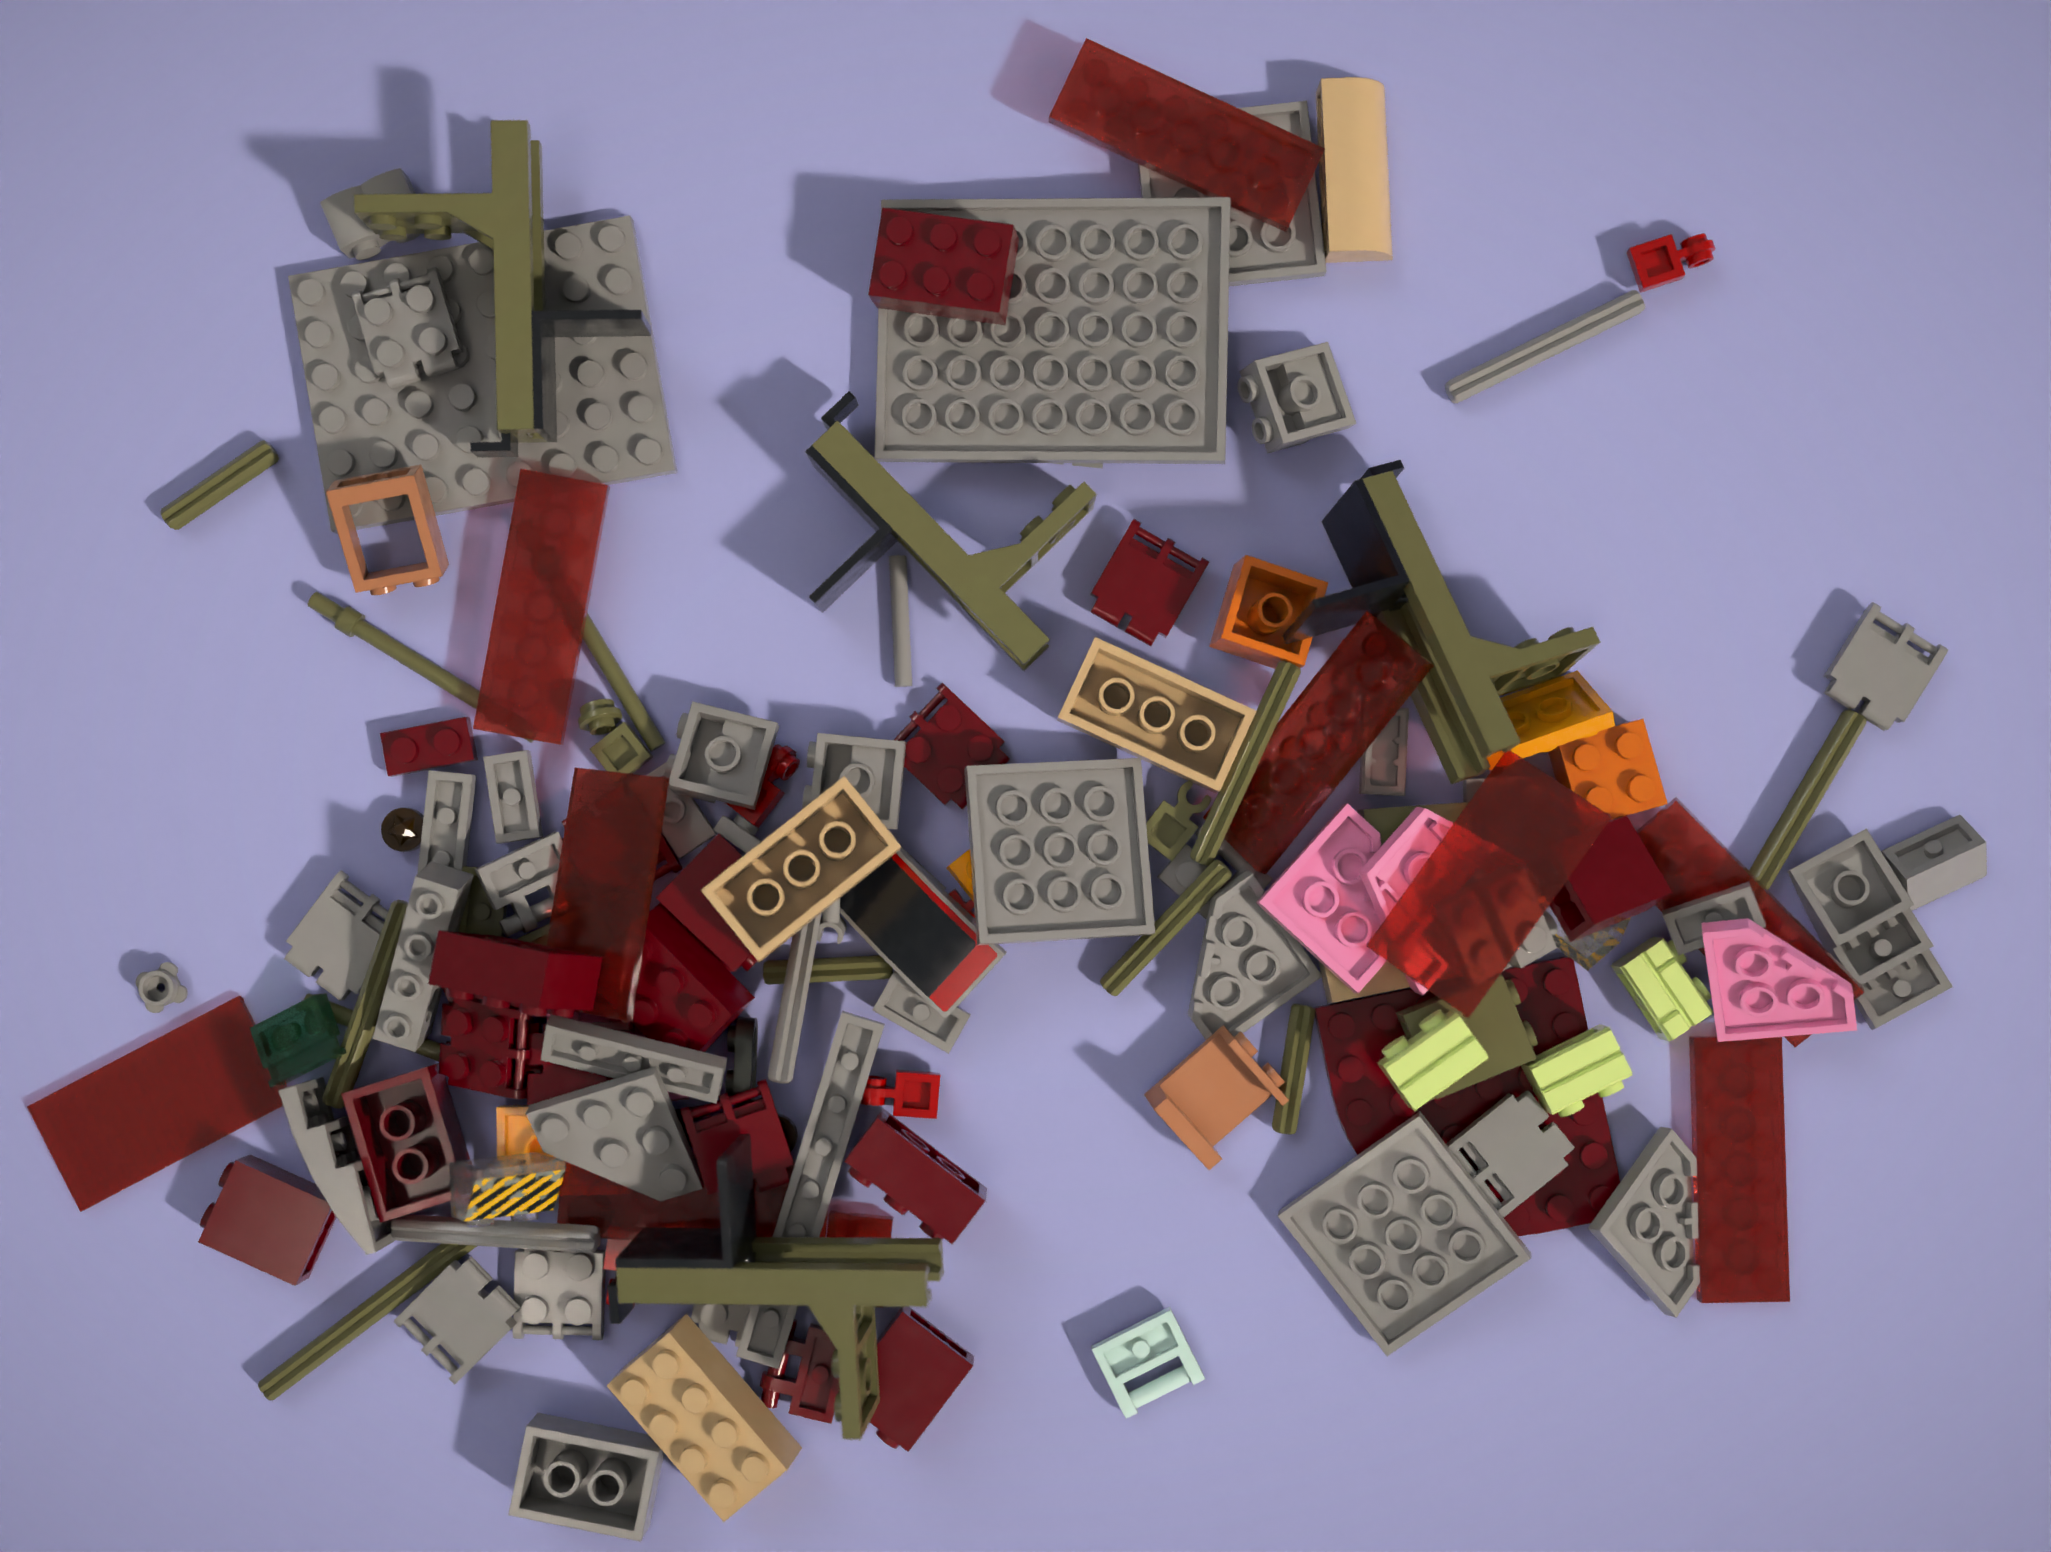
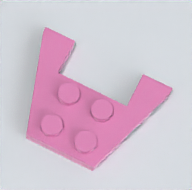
(1400, 860)

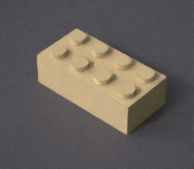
(1156, 715)
(801, 869)
(705, 1418)

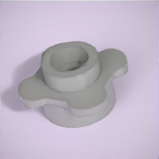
(148, 987)

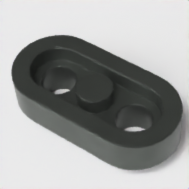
(744, 1042)

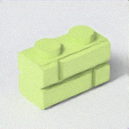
(1663, 988)
(1431, 1058)
(1577, 1070)

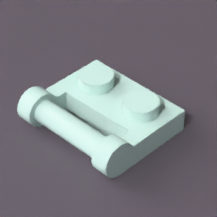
(1141, 1350)

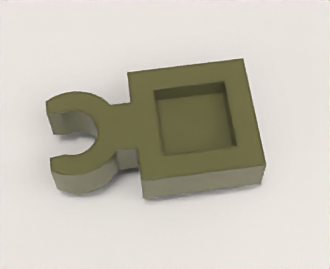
(1170, 826)

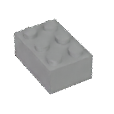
(587, 1477)

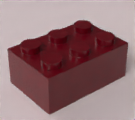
(943, 266)
(514, 973)
(683, 988)
(406, 1140)
(916, 1177)

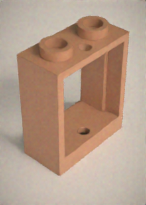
(381, 486)

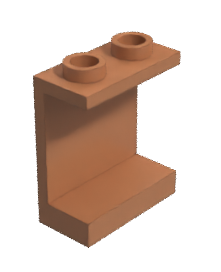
(1214, 1092)

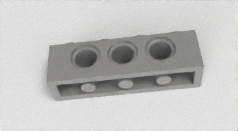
(408, 1000)

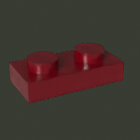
(428, 746)

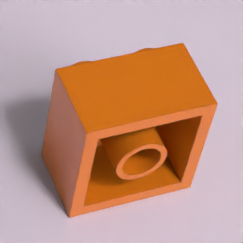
(1260, 608)
(1612, 769)

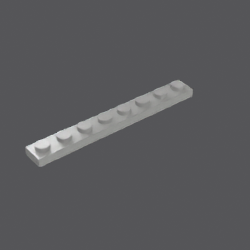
(816, 1170)

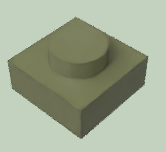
(621, 750)

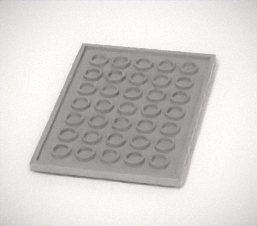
(1103, 347)
(606, 387)

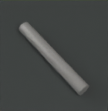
(900, 621)

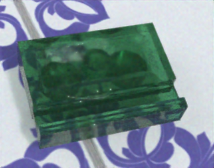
(298, 1039)

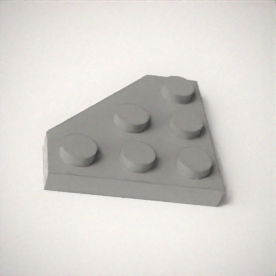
(1245, 962)
(622, 1134)
(1653, 1222)

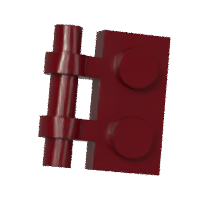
(815, 1386)

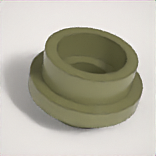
(599, 716)

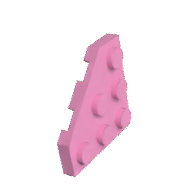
(1326, 901)
(1769, 986)

